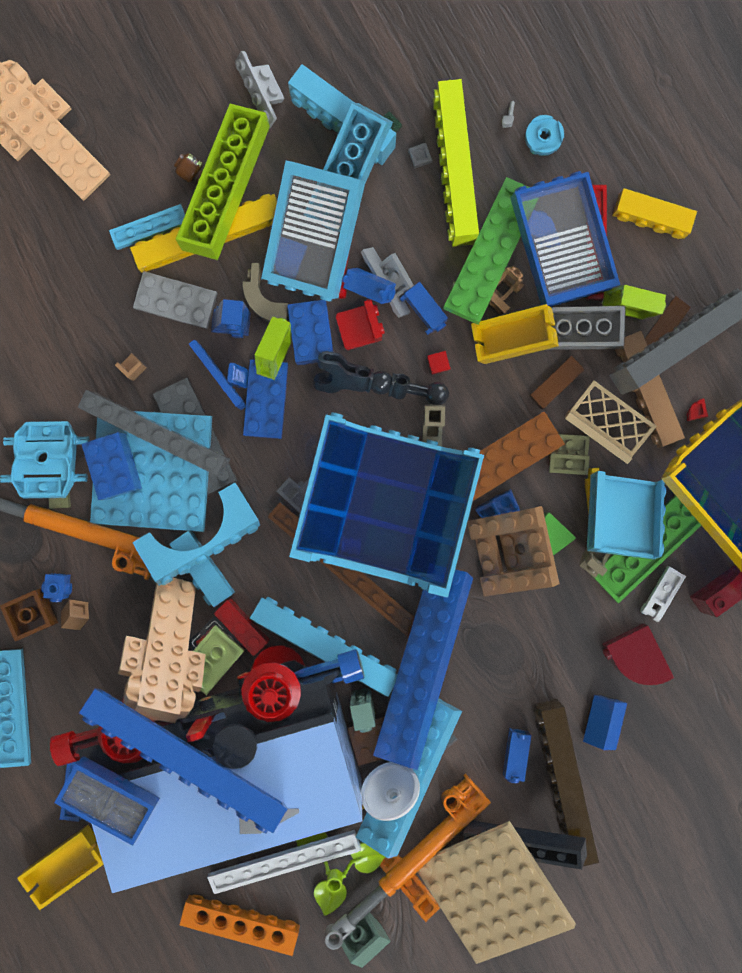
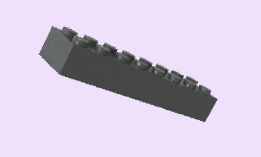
(678, 343)

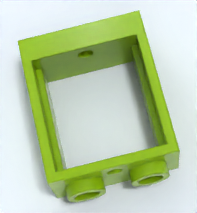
(637, 301)
(273, 347)

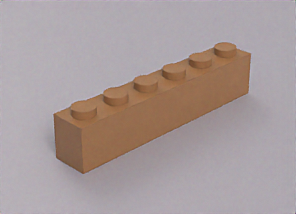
(653, 398)

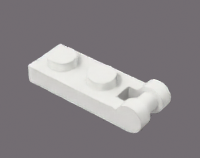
(663, 593)

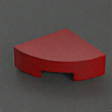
(697, 410)

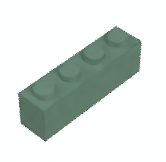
(362, 710)

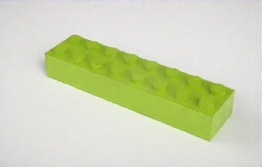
(223, 181)

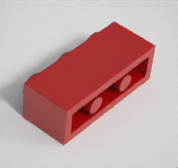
(241, 626)

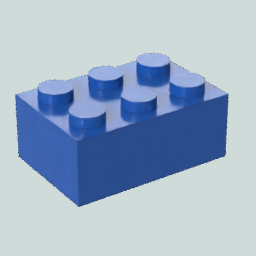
(310, 330)
(111, 466)

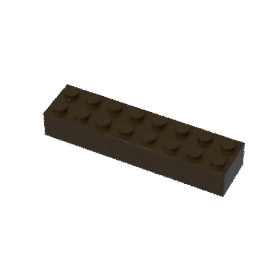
(564, 774)

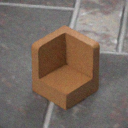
(131, 367)
(74, 615)

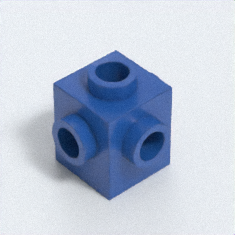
(56, 587)

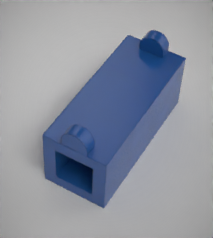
(369, 285)
(425, 308)
(516, 755)

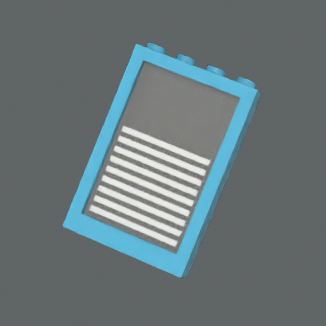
(312, 230)

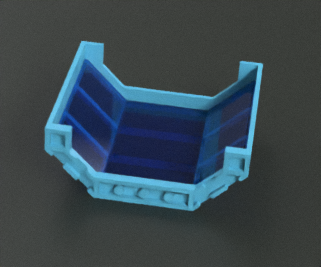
(387, 504)

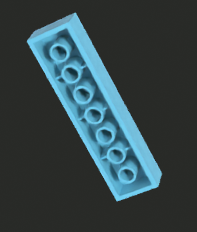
(319, 644)
(389, 836)

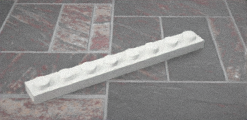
(284, 862)

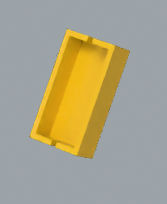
(515, 334)
(62, 867)

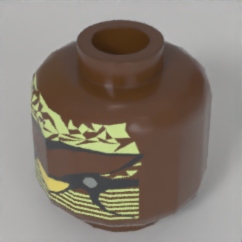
(188, 167)

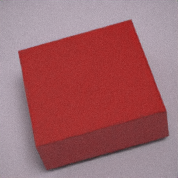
(438, 362)

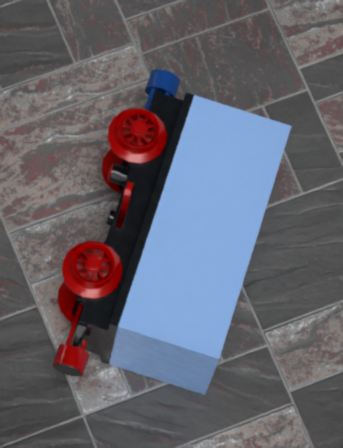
(299, 759)

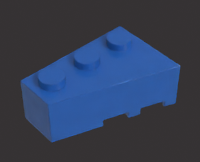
(231, 318)

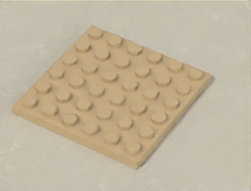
(495, 893)

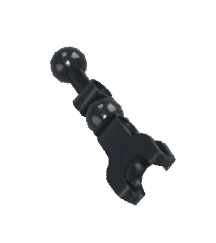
(361, 379)

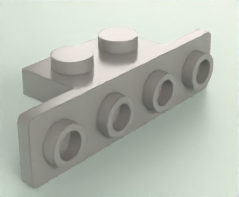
(261, 85)
(391, 270)

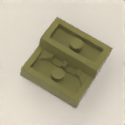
(572, 456)

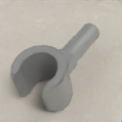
(507, 121)

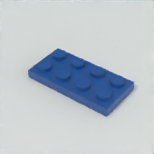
(265, 403)

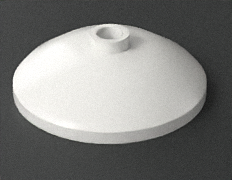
(384, 784)

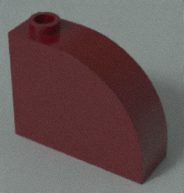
(720, 593)
(638, 656)

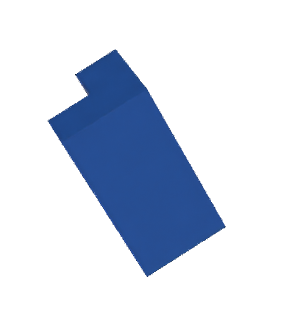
(605, 722)

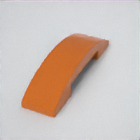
(415, 890)

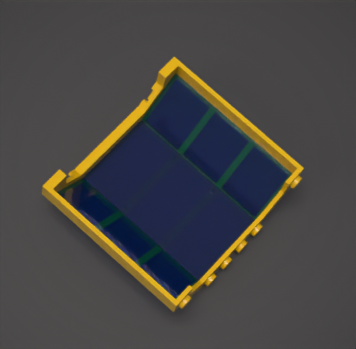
(709, 479)

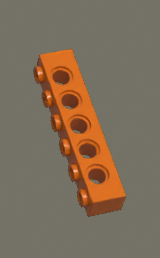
(230, 929)

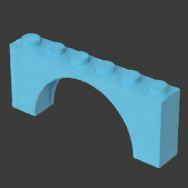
(168, 563)

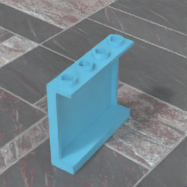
(626, 516)

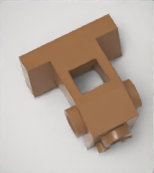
(513, 279)

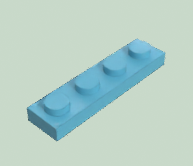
(147, 227)

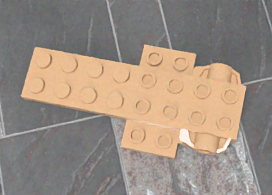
(32, 119)
(162, 667)

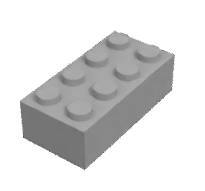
(589, 327)

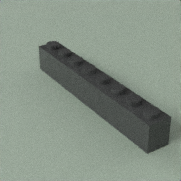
(154, 433)

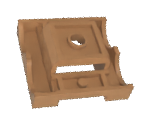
(524, 571)

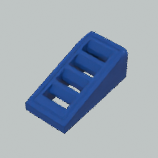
(237, 376)

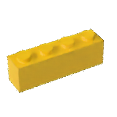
(654, 213)

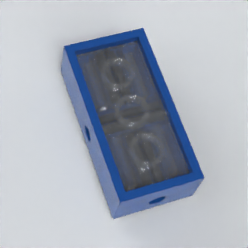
(107, 800)

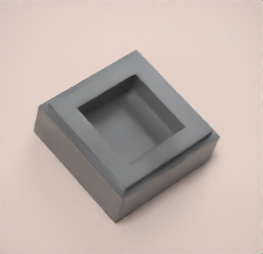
(420, 155)

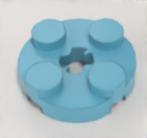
(544, 146)

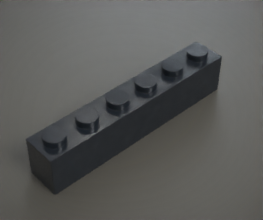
(544, 846)

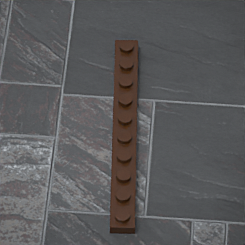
(354, 579)

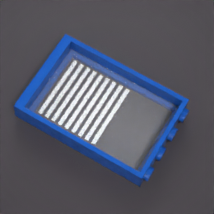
(564, 239)

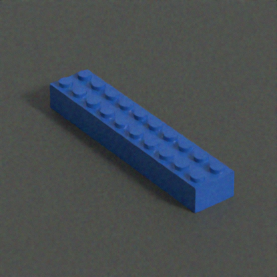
(422, 674)
(183, 759)

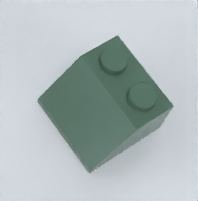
(365, 941)

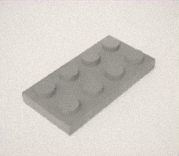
(175, 300)

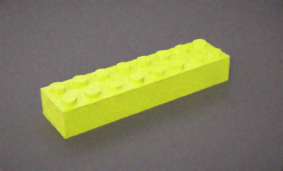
(456, 163)

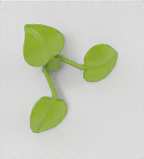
(332, 892)

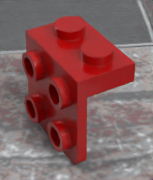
(360, 326)

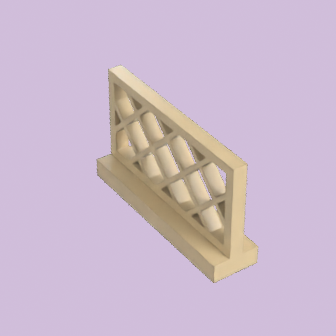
(603, 437)

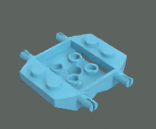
(60, 444)

